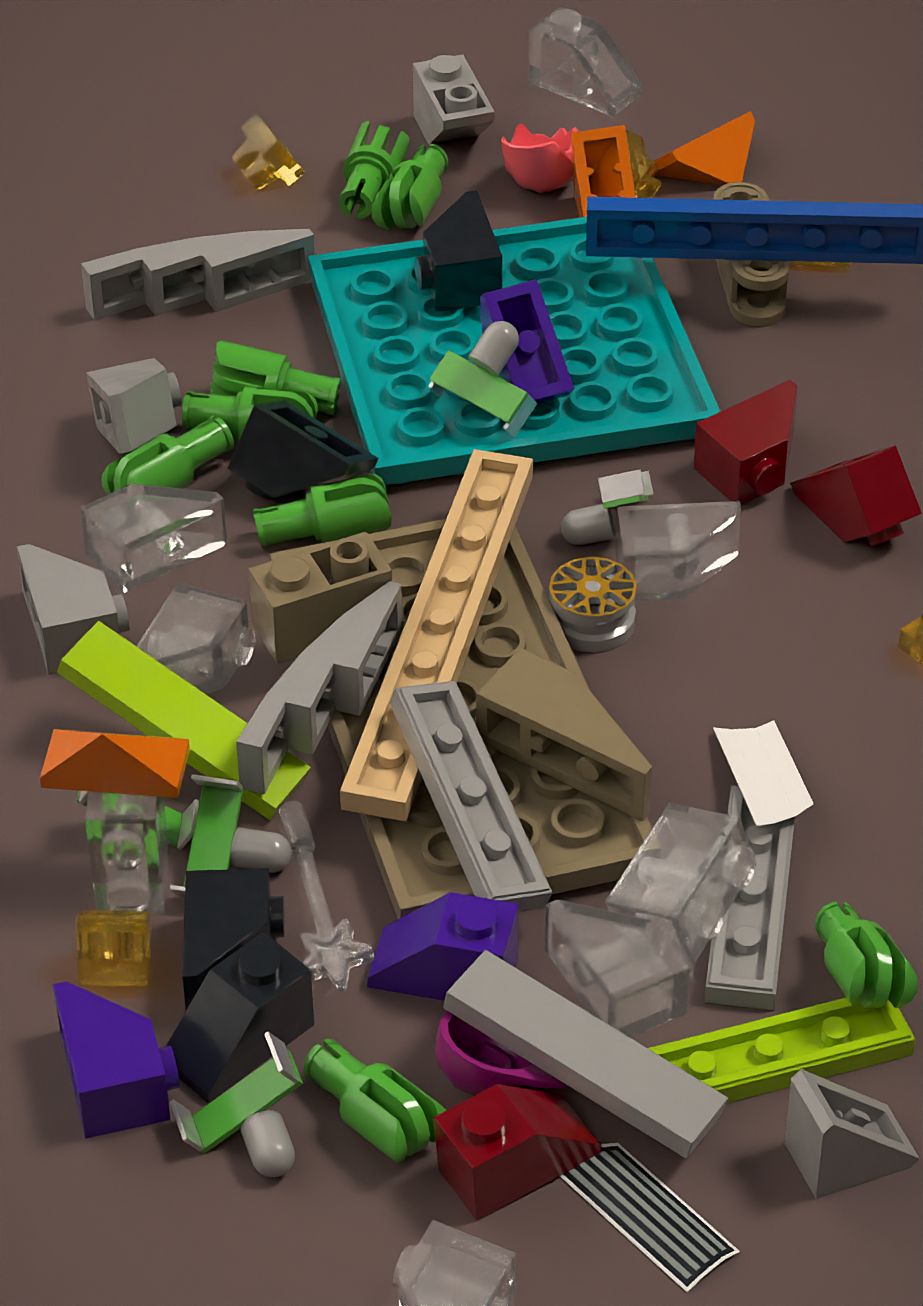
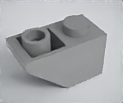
(449, 100)

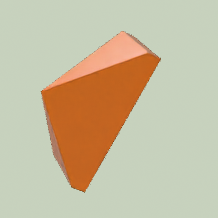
(713, 157)
(601, 165)
(115, 763)

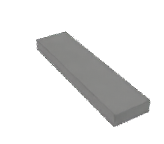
(469, 795)
(748, 946)
(585, 1053)

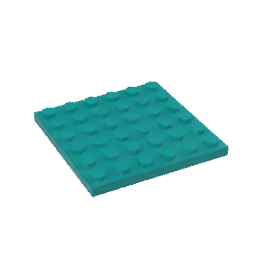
(612, 321)

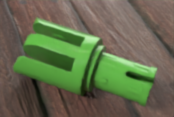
(369, 168)
(411, 190)
(249, 366)
(236, 410)
(168, 459)
(329, 512)
(864, 959)
(375, 1100)

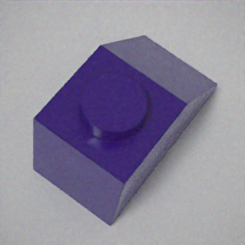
(440, 941)
(113, 1062)

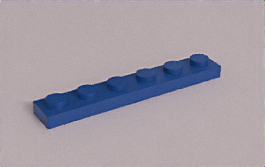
(754, 230)

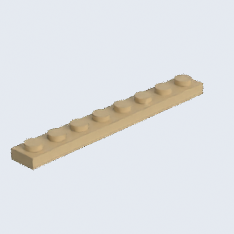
(439, 626)

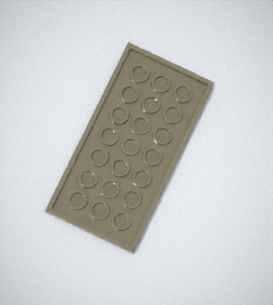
(570, 832)

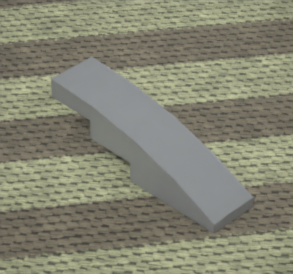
(196, 269)
(327, 676)

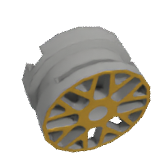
(594, 608)

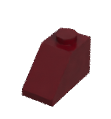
(748, 445)
(861, 496)
(508, 1145)

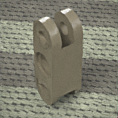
(752, 280)

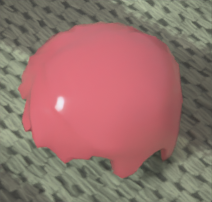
(538, 160)

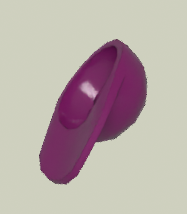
(478, 1062)

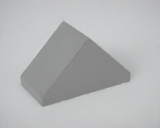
(842, 1136)

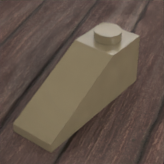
(561, 729)

